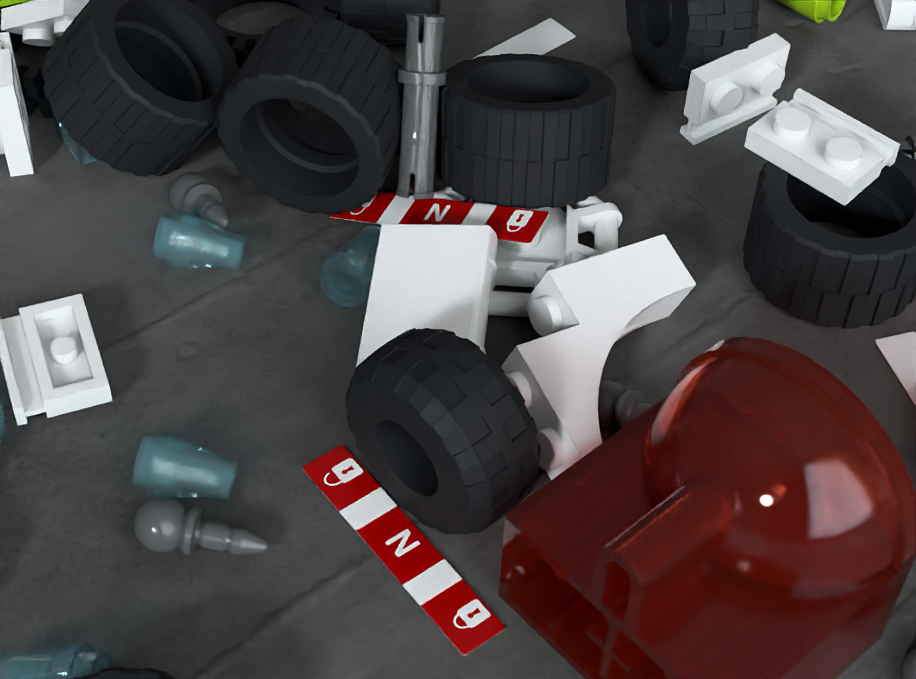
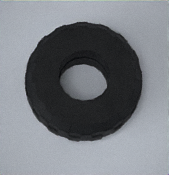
(682, 35)
(443, 430)

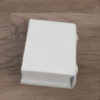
(430, 281)

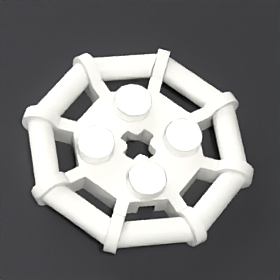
(551, 248)

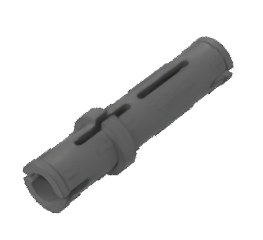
(420, 104)

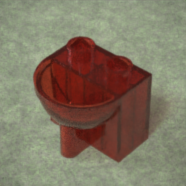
(721, 530)

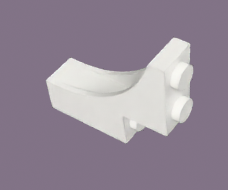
(580, 317)

